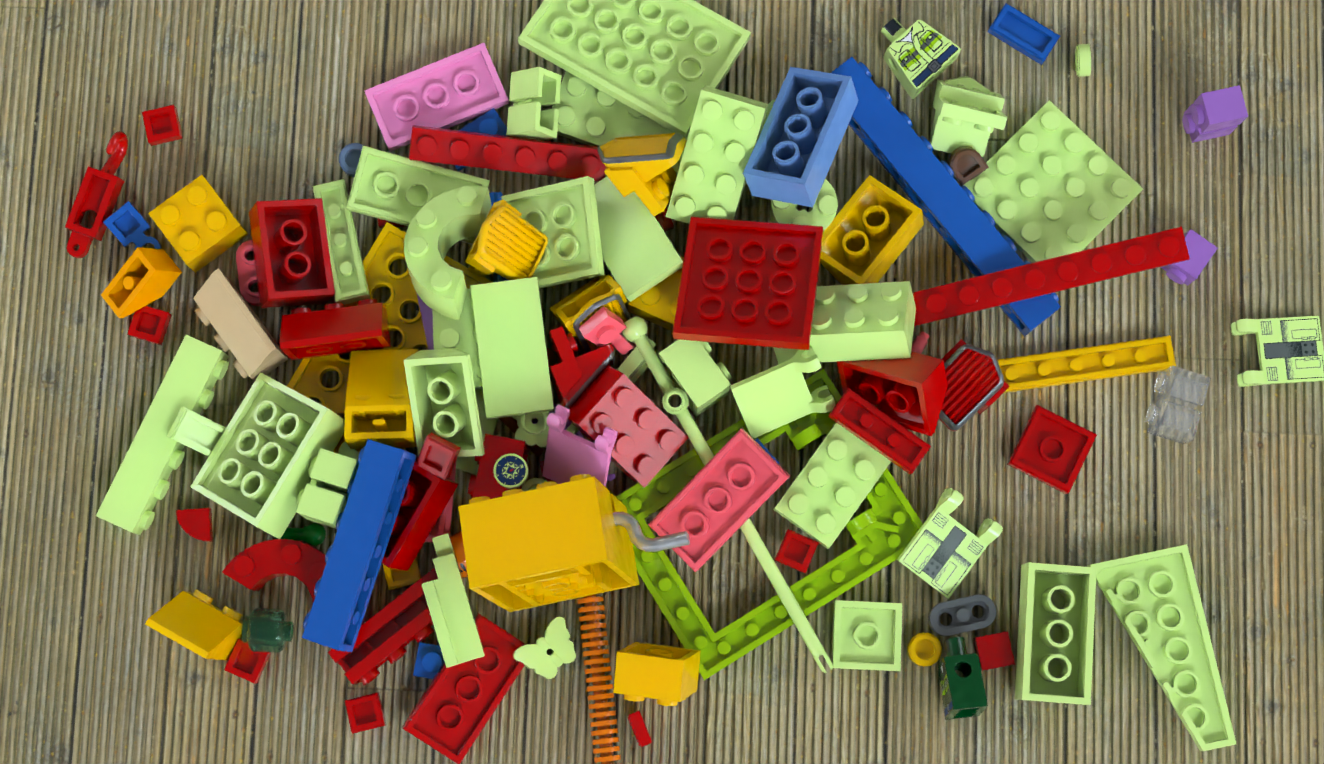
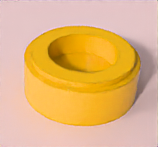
(924, 649)

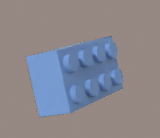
(801, 136)

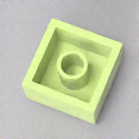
(696, 373)

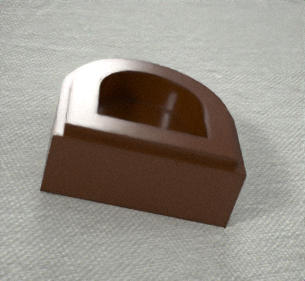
(966, 164)

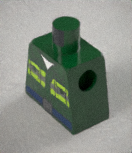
(961, 695)

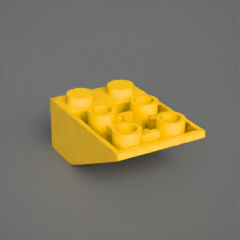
(378, 400)

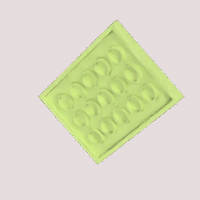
(639, 51)

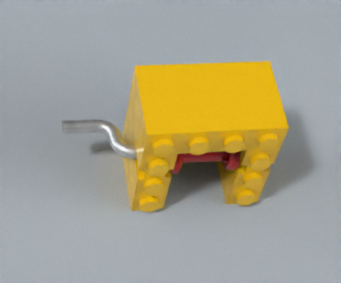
(553, 543)

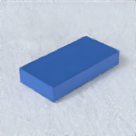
(1023, 33)

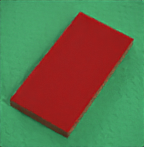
(466, 694)

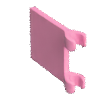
(574, 455)

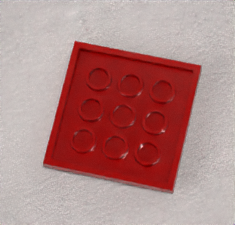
(749, 283)

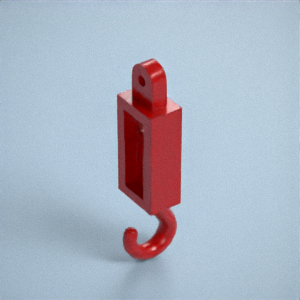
(97, 193)

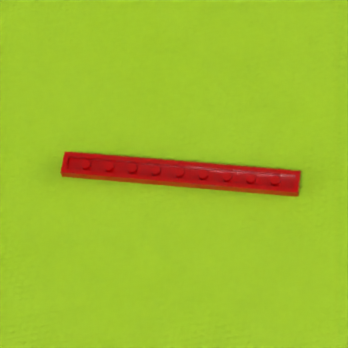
(1050, 276)

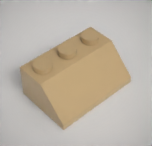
(237, 327)

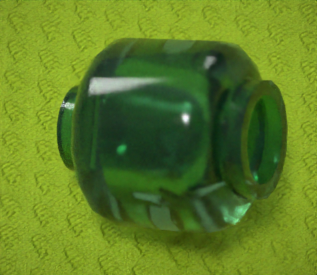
(267, 630)

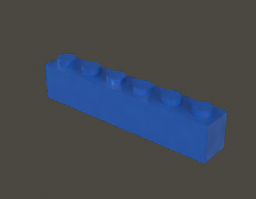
(358, 546)

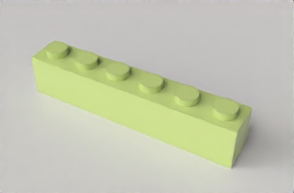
(153, 454)

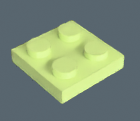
(867, 635)

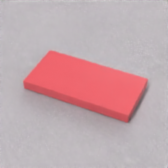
(720, 498)

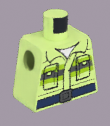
(917, 54)

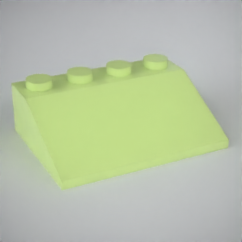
(268, 454)

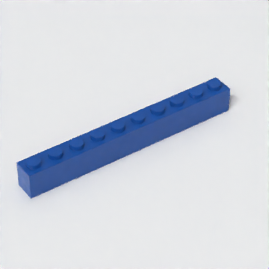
(936, 192)

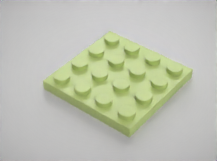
(1052, 187)

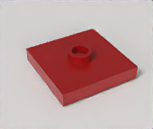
(1052, 449)

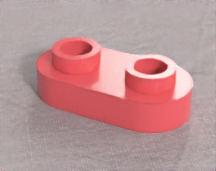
(247, 273)

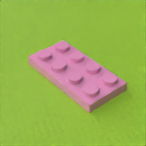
(437, 95)

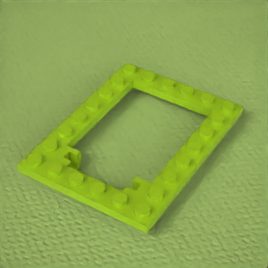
(889, 530)

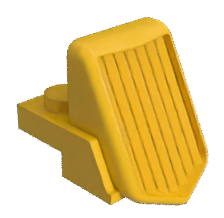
(506, 245)

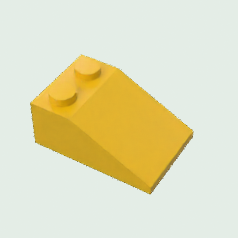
(199, 625)

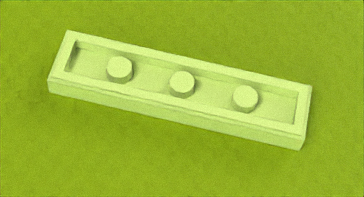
(343, 243)

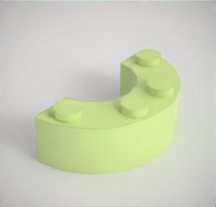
(430, 236)

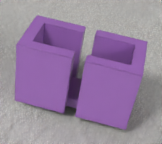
(1215, 114)

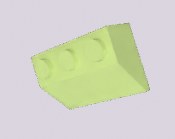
(444, 399)

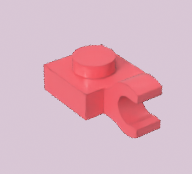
(606, 328)

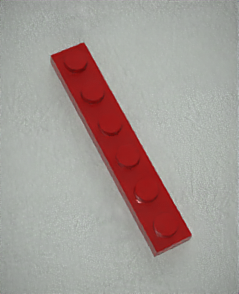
(505, 153)

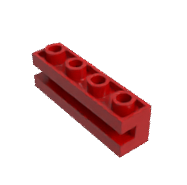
(387, 634)

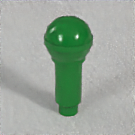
(312, 534)

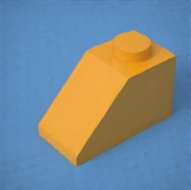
(140, 281)

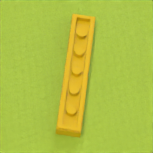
(1087, 363)

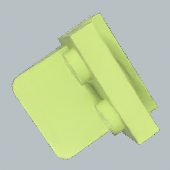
(965, 115)

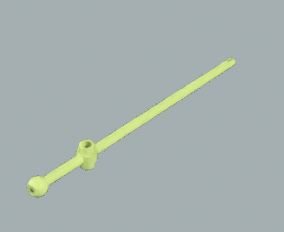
(636, 333)

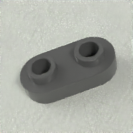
(961, 615)

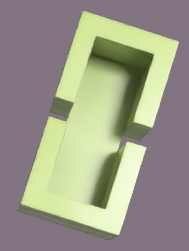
(529, 92)
(331, 471)

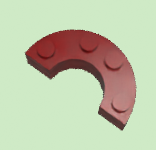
(274, 559)

